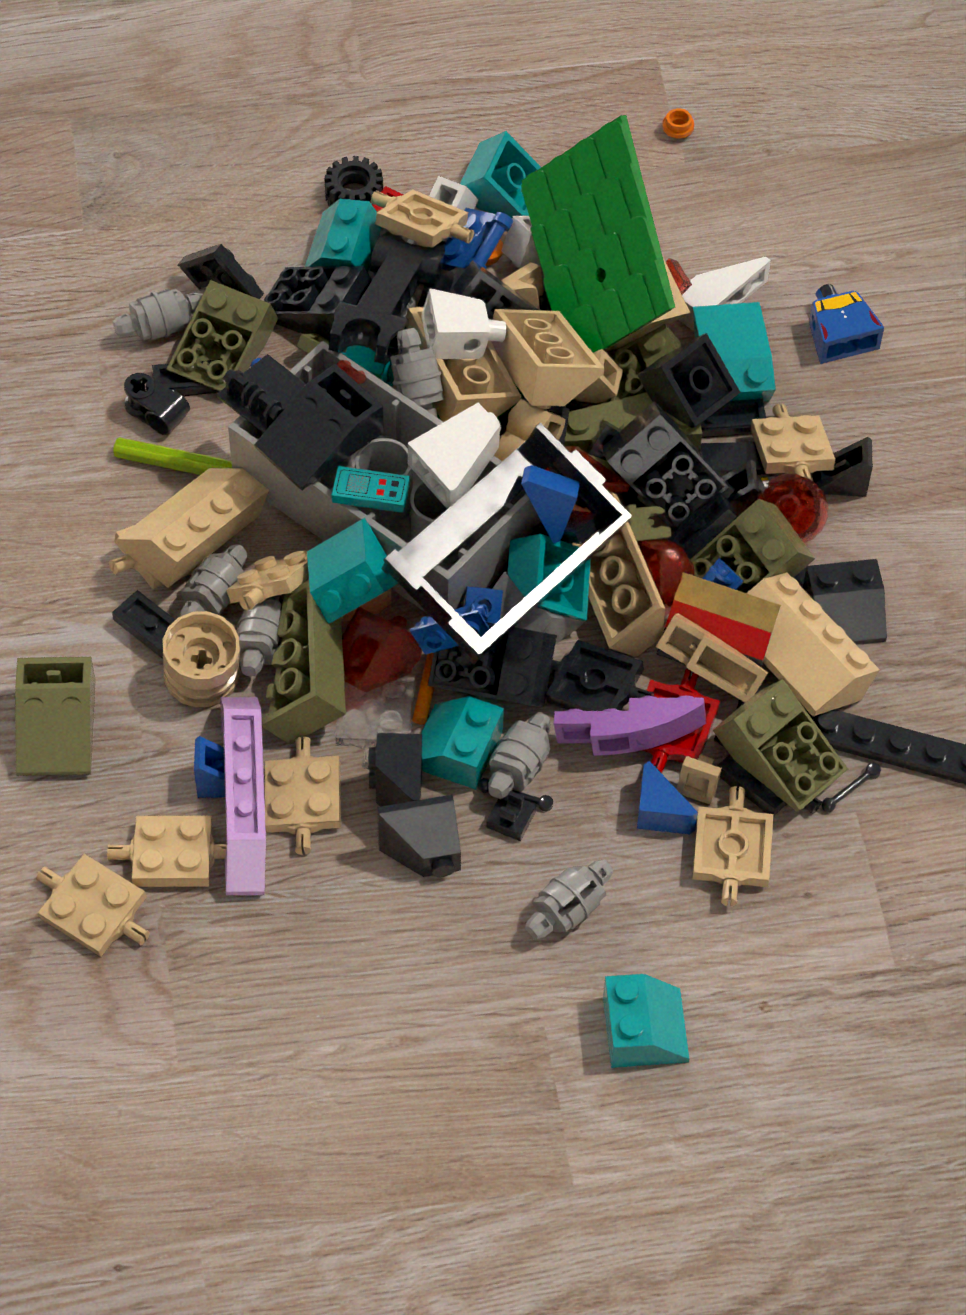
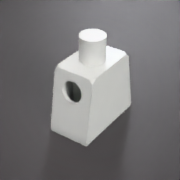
(458, 326)

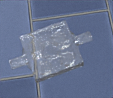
(373, 712)

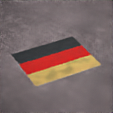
(726, 613)

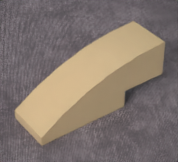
(711, 658)

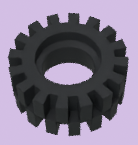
(352, 172)

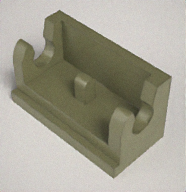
(642, 525)

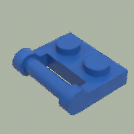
(487, 232)

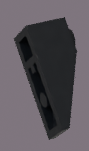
(483, 285)

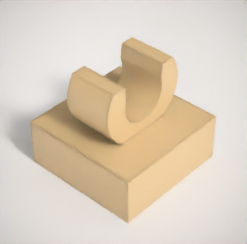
(699, 778)

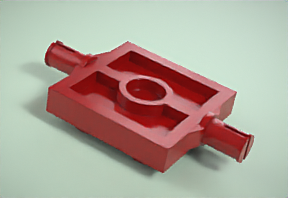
(692, 743)

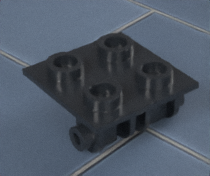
(260, 391)

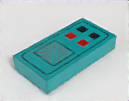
(370, 489)

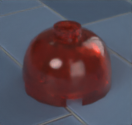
(799, 502)
(666, 563)

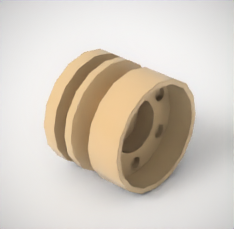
(198, 642)

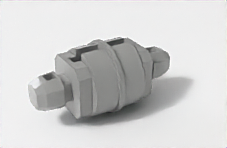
(157, 314)
(416, 371)
(211, 579)
(258, 635)
(519, 755)
(569, 899)

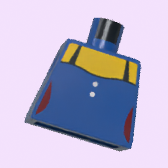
(843, 325)

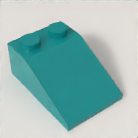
(742, 344)

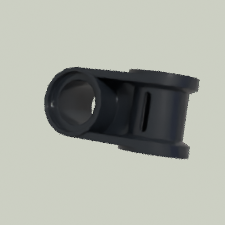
(157, 405)

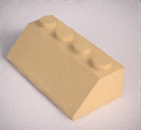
(545, 357)
(470, 380)
(194, 522)
(625, 594)
(812, 650)

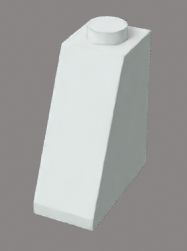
(455, 453)

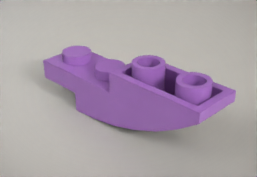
(646, 724)

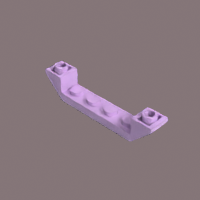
(244, 796)

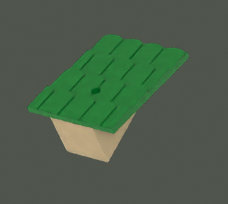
(601, 241)

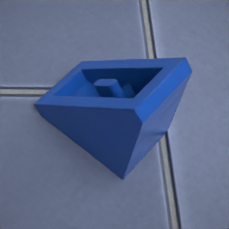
(551, 497)
(209, 769)
(663, 806)

